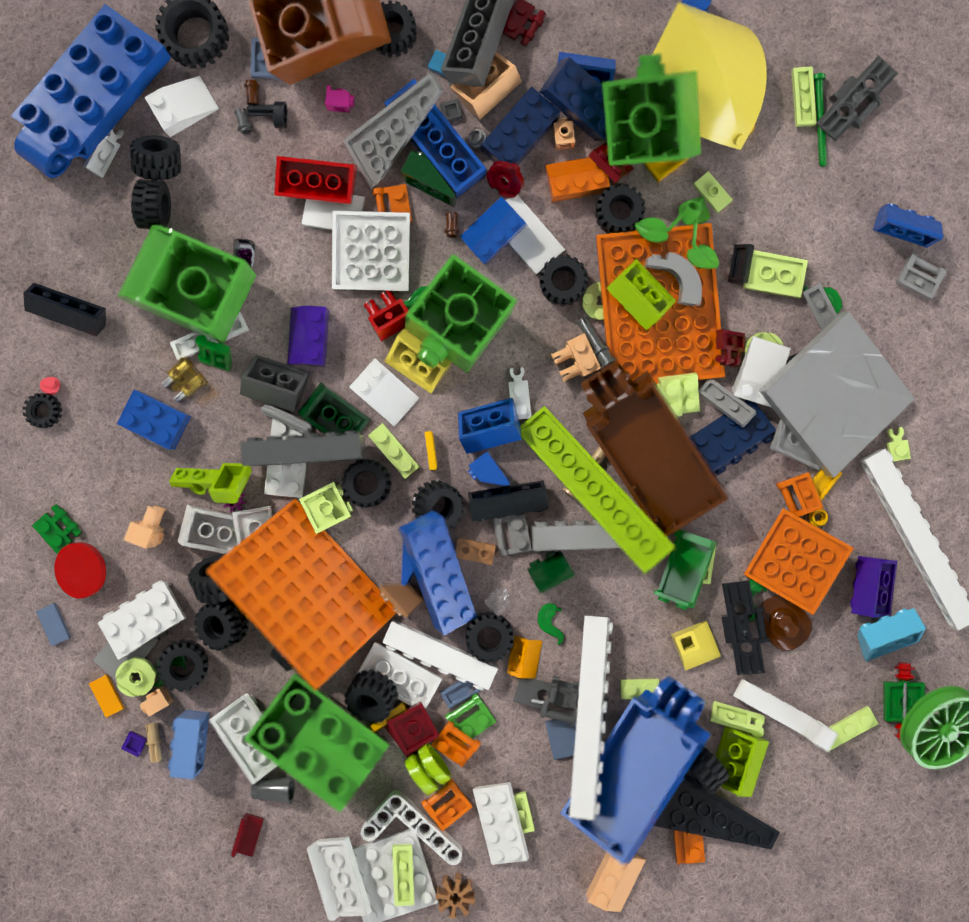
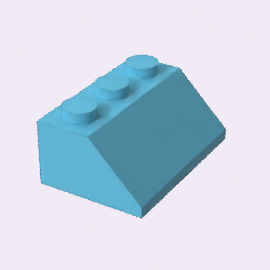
(890, 634)

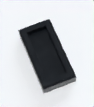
(741, 263)

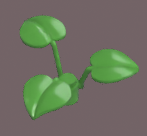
(691, 212)

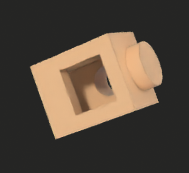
(561, 140)
(156, 701)

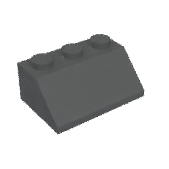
(274, 383)

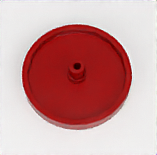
(80, 570)

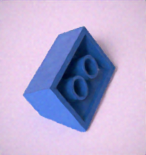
(598, 68)
(908, 225)
(493, 230)
(489, 426)

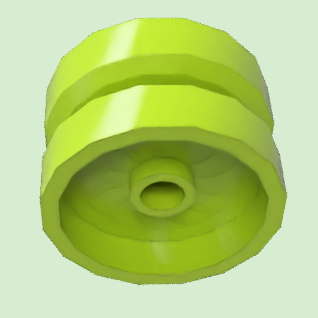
(427, 769)

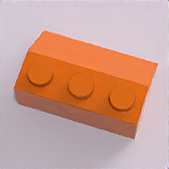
(575, 179)

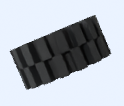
(34, 402)

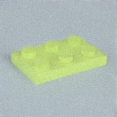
(776, 274)

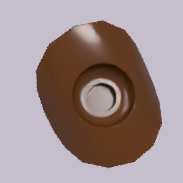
(785, 623)

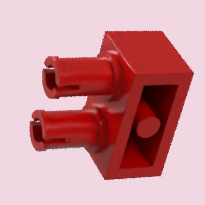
(389, 319)

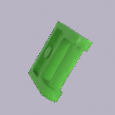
(475, 722)

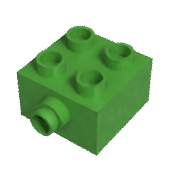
(652, 115)
(458, 315)

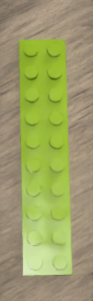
(595, 490)

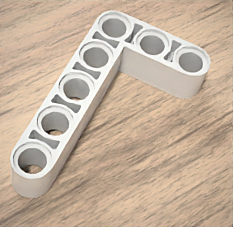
(786, 714)
(413, 823)

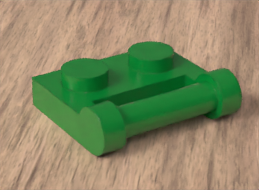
(219, 352)

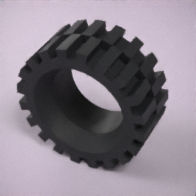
(175, 15)

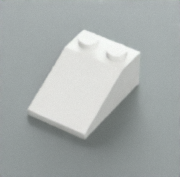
(181, 104)
(759, 366)
(384, 392)
(207, 530)

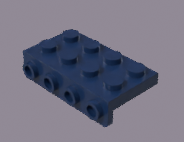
(727, 442)

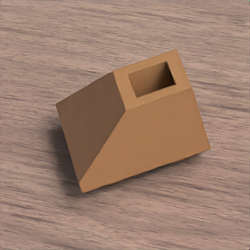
(402, 597)

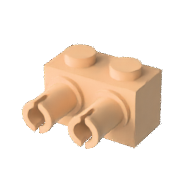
(583, 356)
(147, 532)

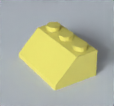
(405, 360)

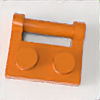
(397, 196)
(805, 491)
(454, 748)
(451, 809)

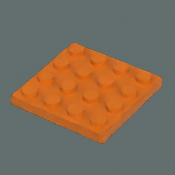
(798, 561)

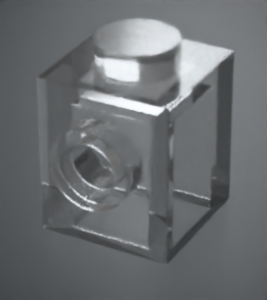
(498, 600)

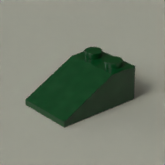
(423, 176)
(332, 412)
(550, 571)

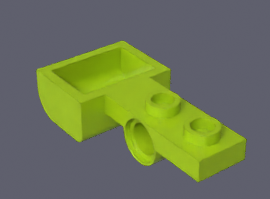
(223, 484)

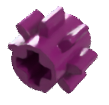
(236, 505)

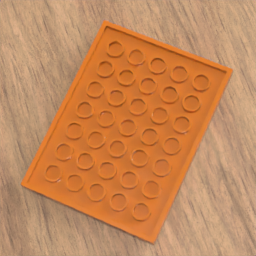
(685, 334)

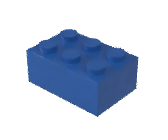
(154, 420)

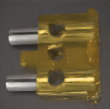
(192, 377)

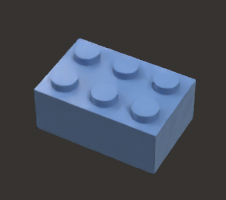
(188, 744)

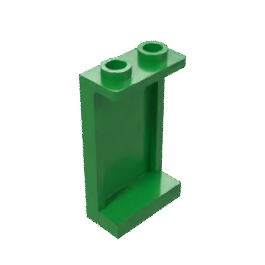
(685, 569)

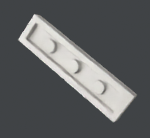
(187, 346)

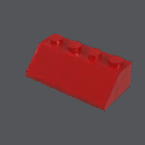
(315, 179)

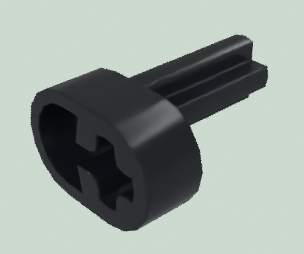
(277, 110)

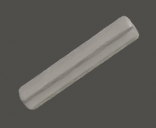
(287, 418)

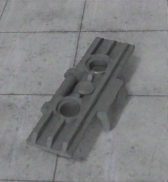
(852, 94)
(559, 694)

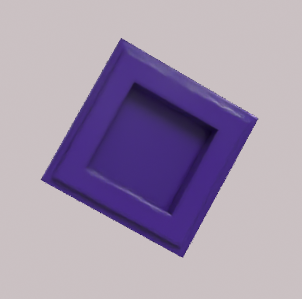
(134, 743)

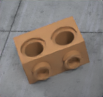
(475, 551)

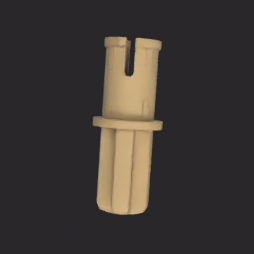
(153, 742)

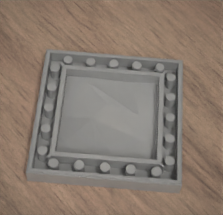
(837, 394)

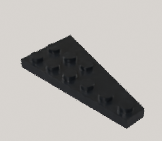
(712, 816)

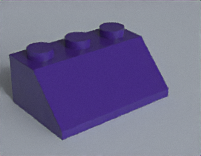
(308, 336)
(873, 586)

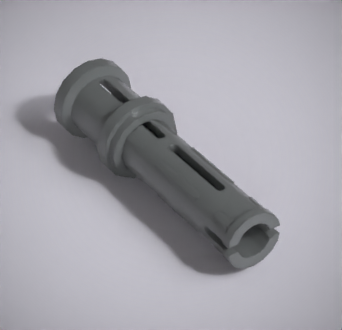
(600, 350)

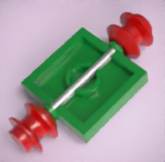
(901, 695)

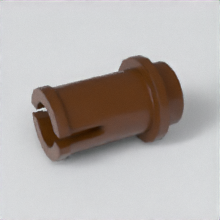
(251, 91)
(451, 225)

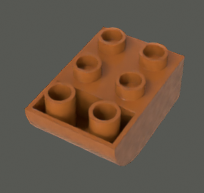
(316, 34)

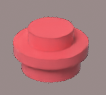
(50, 385)

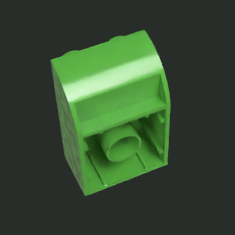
(188, 283)
(317, 742)

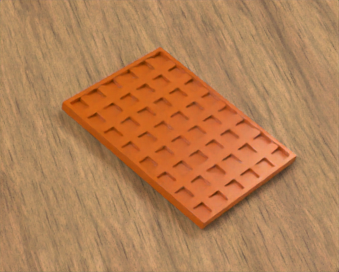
(302, 593)

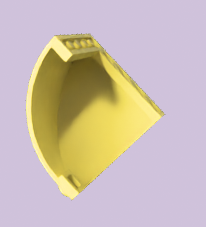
(728, 71)

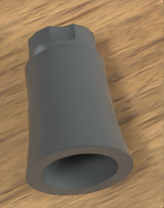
(274, 790)

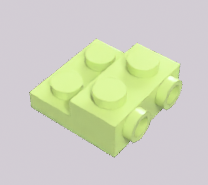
(681, 392)
(326, 507)

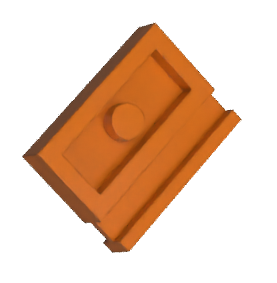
(688, 847)

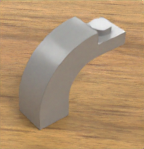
(688, 279)

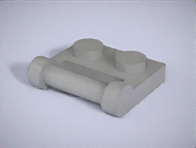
(918, 281)
(518, 534)

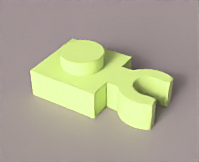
(898, 448)

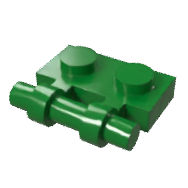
(52, 532)

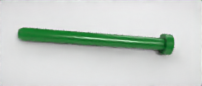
(818, 79)

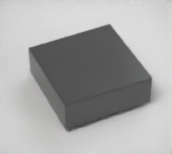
(451, 110)

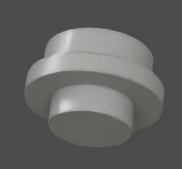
(476, 138)

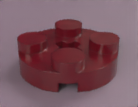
(511, 172)

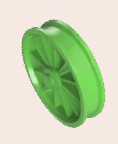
(941, 730)

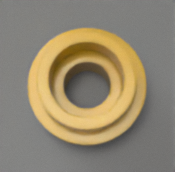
(824, 518)

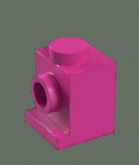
(339, 100)

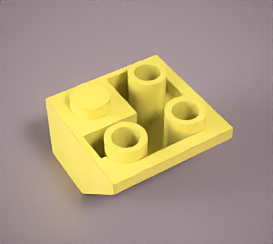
(695, 645)

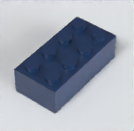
(577, 97)
(521, 128)

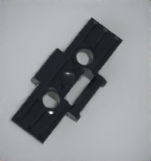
(737, 627)

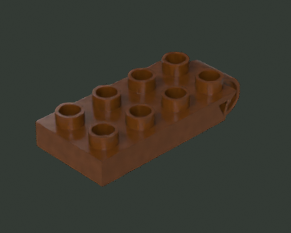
(650, 448)

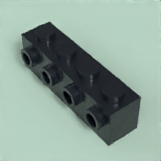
(64, 309)
(508, 501)

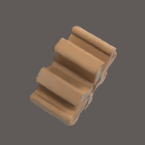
(447, 894)

